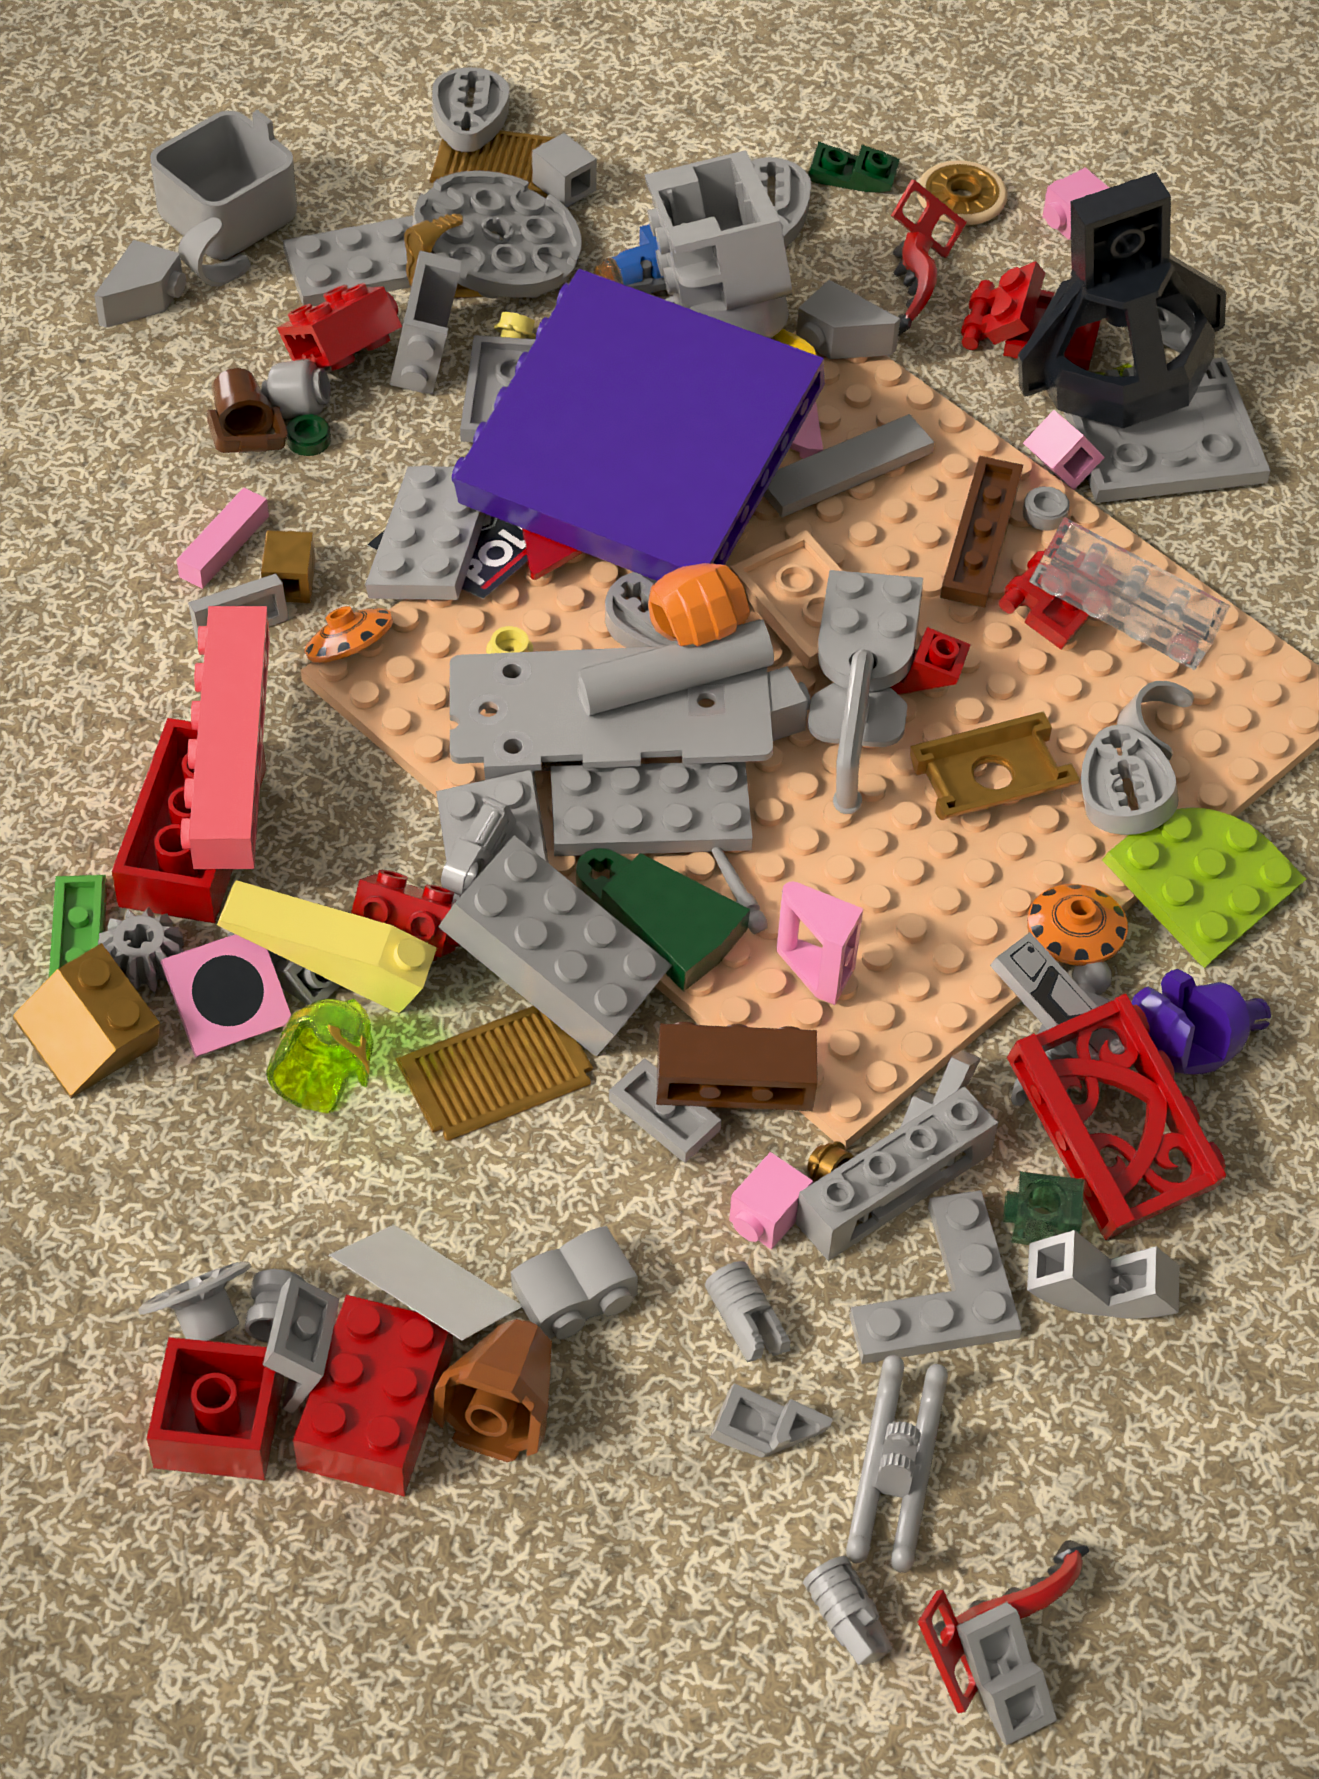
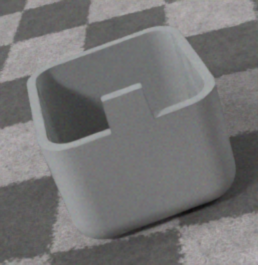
(226, 172)

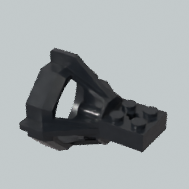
(1122, 276)

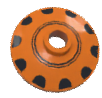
(348, 633)
(1078, 924)

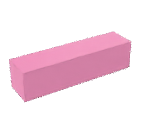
(222, 538)

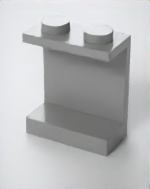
(426, 322)

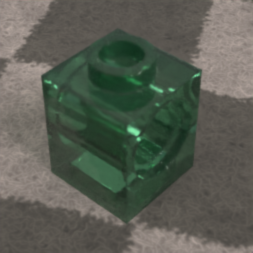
(1053, 1193)

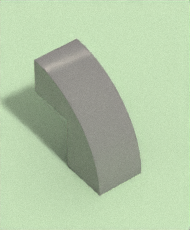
(1084, 1280)

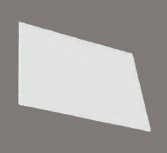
(426, 1281)

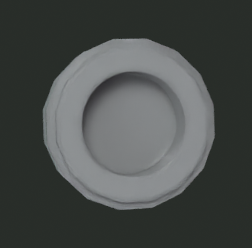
(1045, 508)

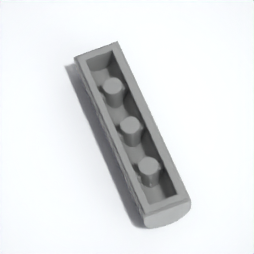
(673, 668)

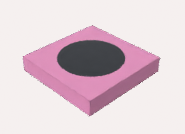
(225, 993)

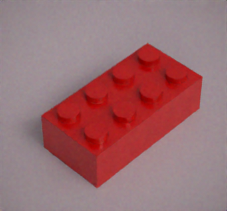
(151, 861)

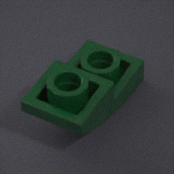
(867, 172)

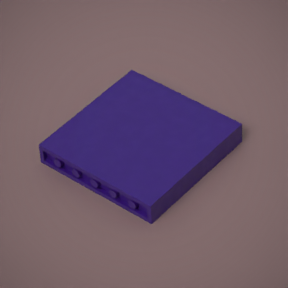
(638, 429)

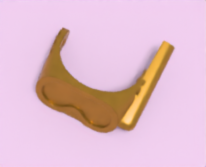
(423, 237)

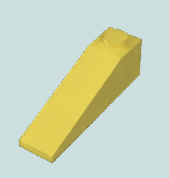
(335, 944)

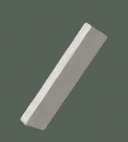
(847, 465)

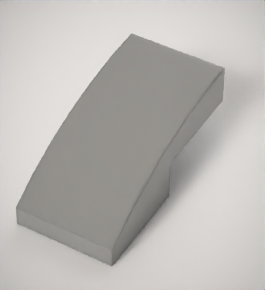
(1004, 1673)

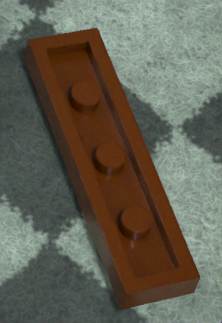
(981, 531)

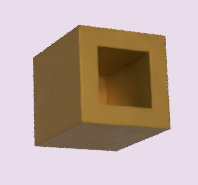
(293, 560)

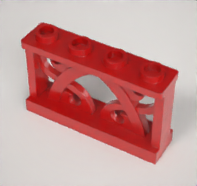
(1106, 1186)

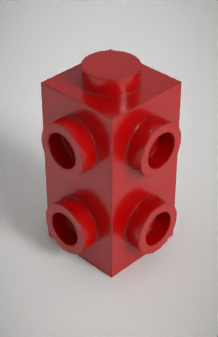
(407, 907)

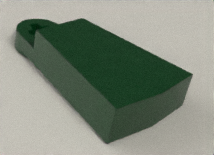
(665, 910)

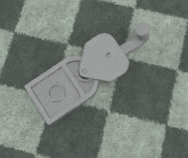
(863, 626)

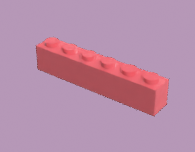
(228, 739)

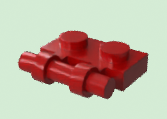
(1003, 310)
(1049, 614)

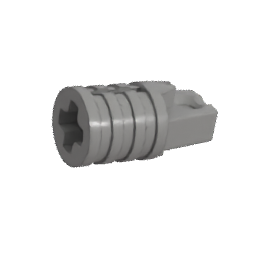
(848, 1610)

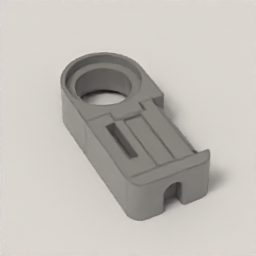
(479, 846)

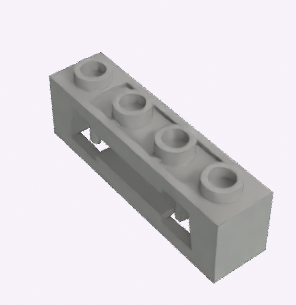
(895, 1173)

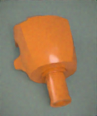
(698, 604)

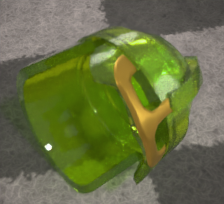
(320, 1053)

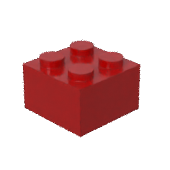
(214, 1409)

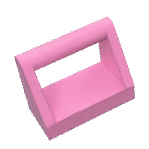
(833, 924)

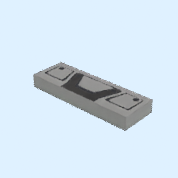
(1049, 991)

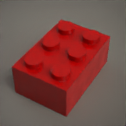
(374, 1396)

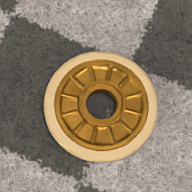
(986, 186)

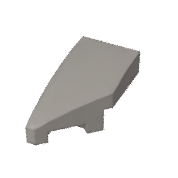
(957, 1075)
(764, 1426)

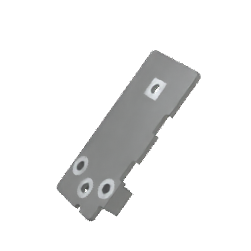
(545, 721)

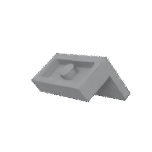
(301, 1338)

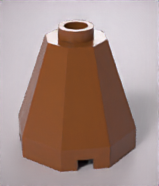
(498, 1392)

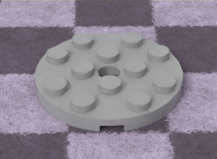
(537, 233)

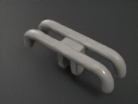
(897, 1463)

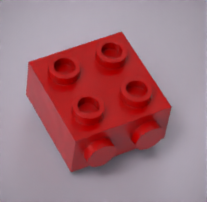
(341, 325)

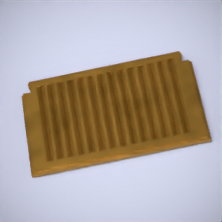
(505, 154)
(494, 1072)

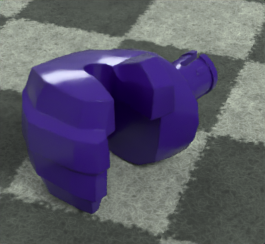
(1199, 1024)

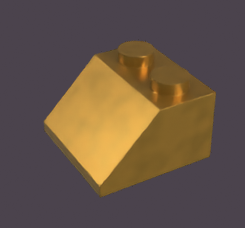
(87, 1021)

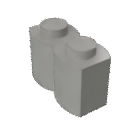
(575, 1283)

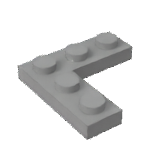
(970, 1314)

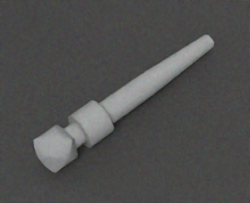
(757, 919)

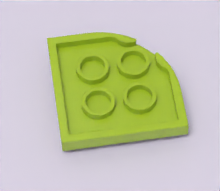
(1204, 877)

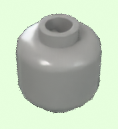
(297, 388)

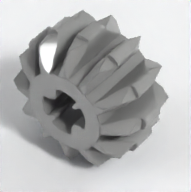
(141, 944)

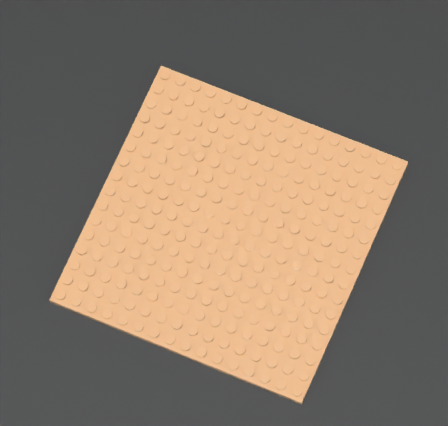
(931, 890)

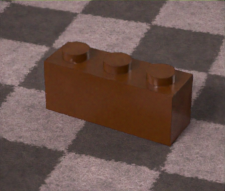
(736, 1067)

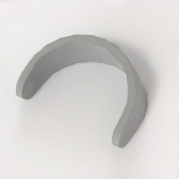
(192, 250)
(1154, 691)

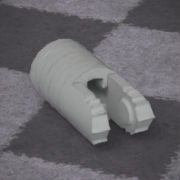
(746, 1311)

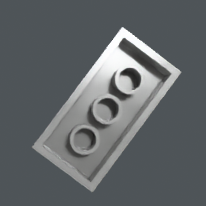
(554, 945)

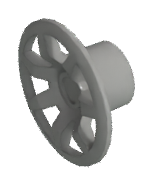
(205, 1307)

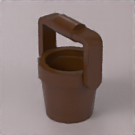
(243, 415)

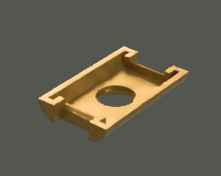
(1012, 743)

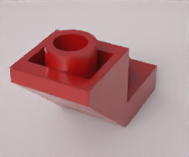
(935, 663)

